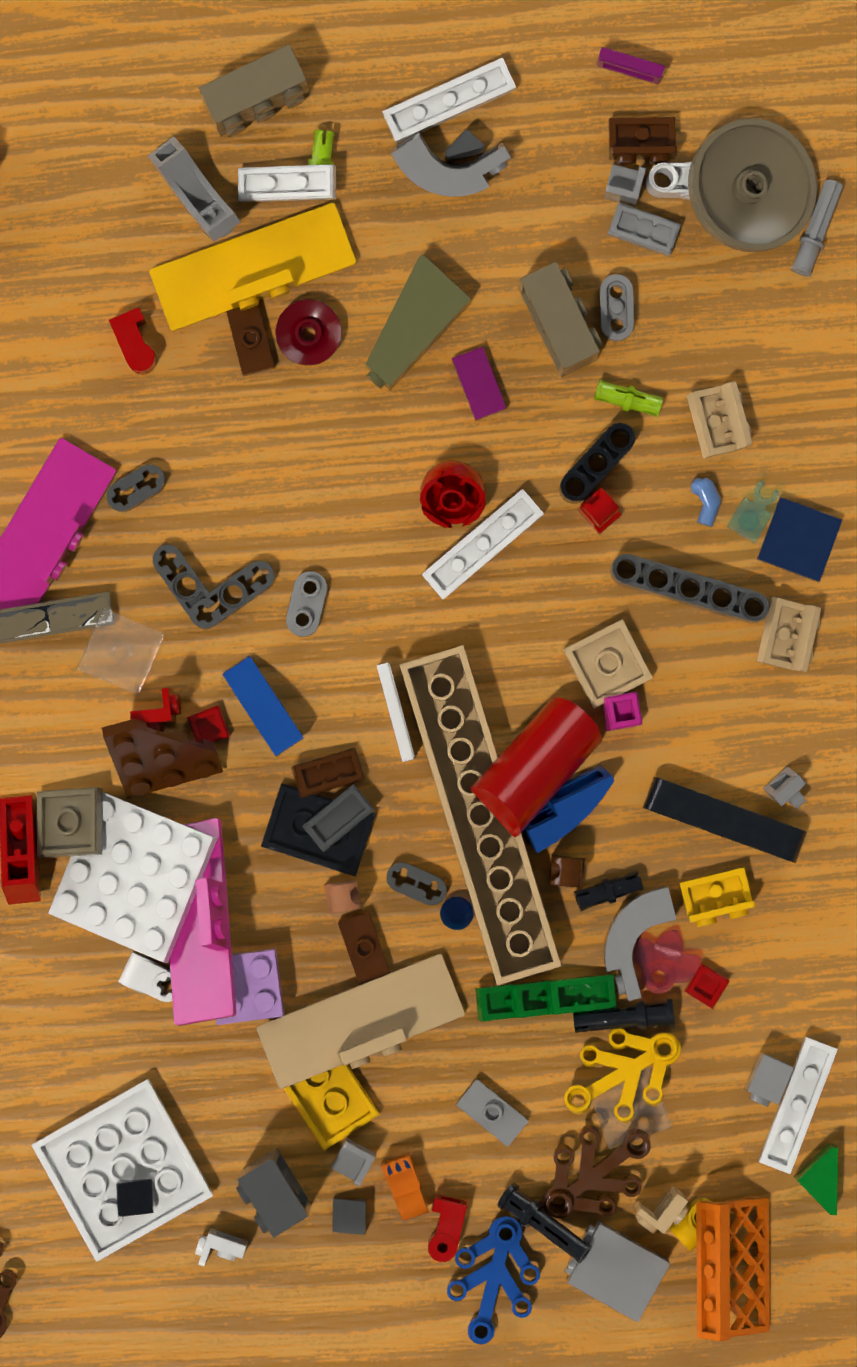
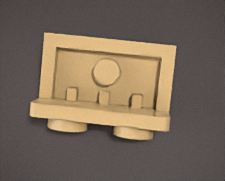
(719, 420)
(789, 635)
(670, 1210)

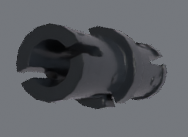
(608, 890)

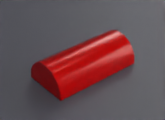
(537, 764)

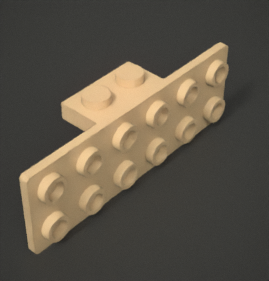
(360, 1022)

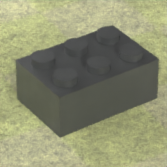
(273, 1193)

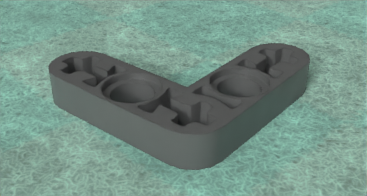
(201, 595)

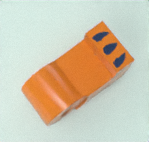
(405, 1186)

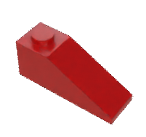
(19, 851)

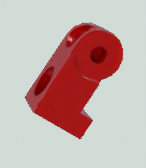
(136, 352)
(600, 511)
(445, 1240)

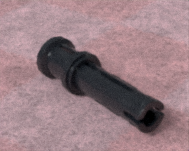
(639, 1016)
(532, 1214)

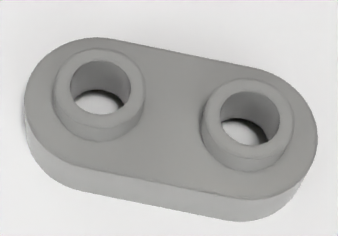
(616, 308)
(307, 604)

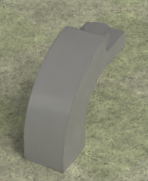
(445, 178)
(193, 189)
(628, 924)

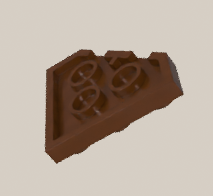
(156, 758)

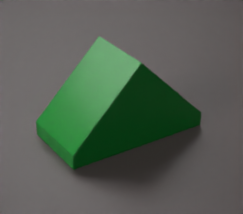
(821, 1178)

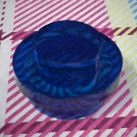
(456, 913)

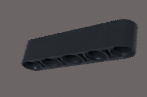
(724, 819)

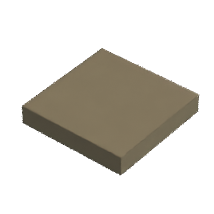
(69, 822)

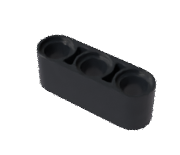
(603, 448)

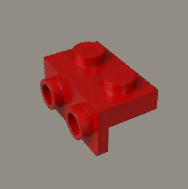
(156, 717)

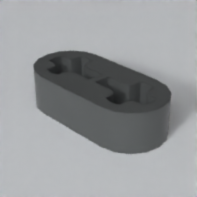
(131, 481)
(420, 876)

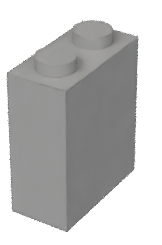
(617, 1270)

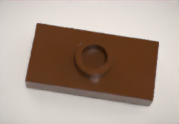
(250, 340)
(327, 773)
(364, 948)

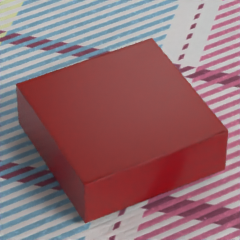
(209, 725)
(706, 986)

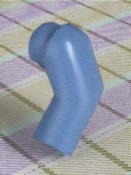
(709, 497)

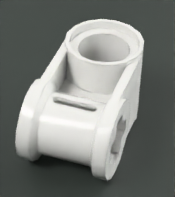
(678, 178)
(146, 976)

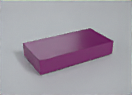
(630, 65)
(479, 383)

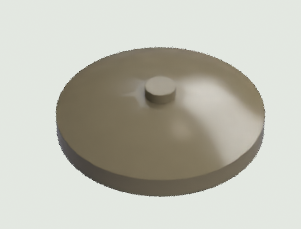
(752, 185)

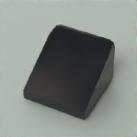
(134, 1197)

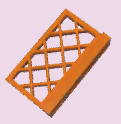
(716, 1268)

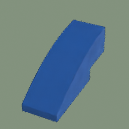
(263, 706)
(568, 808)

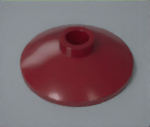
(302, 316)

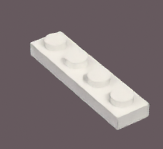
(449, 100)
(482, 544)
(797, 1105)

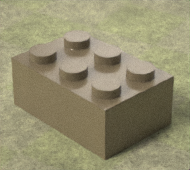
(255, 91)
(560, 318)

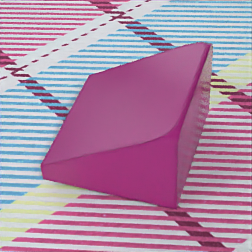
(622, 711)

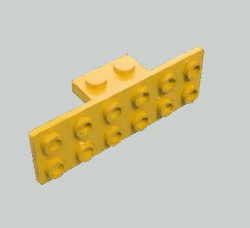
(253, 267)

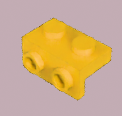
(716, 896)

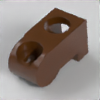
(566, 871)

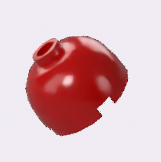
(452, 494)

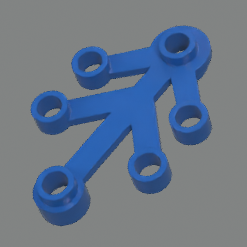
(495, 1274)

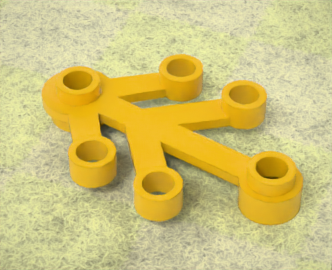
(626, 1070)

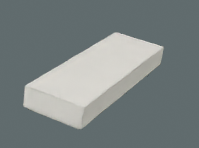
(287, 183)
(395, 712)

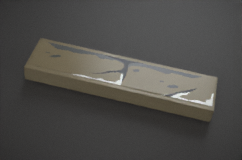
(52, 617)

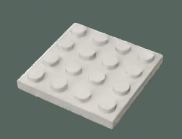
(139, 883)
(118, 1142)

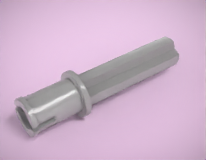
(817, 228)

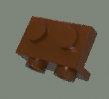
(642, 139)

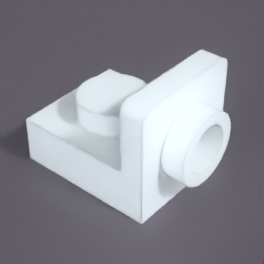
(226, 1245)

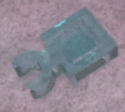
(752, 517)

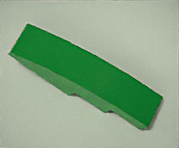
(545, 997)

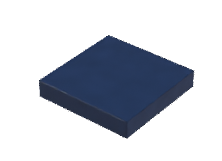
(799, 539)

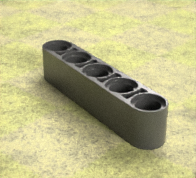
(705, 585)

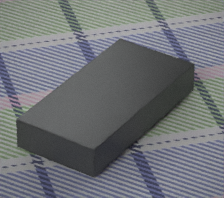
(338, 818)

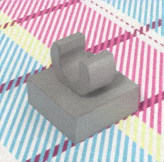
(786, 788)

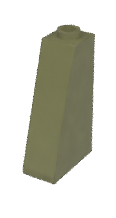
(417, 321)

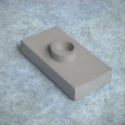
(644, 229)
(492, 1112)

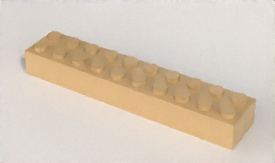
(489, 856)

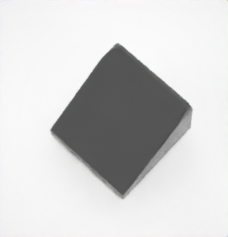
(464, 147)
(349, 1216)

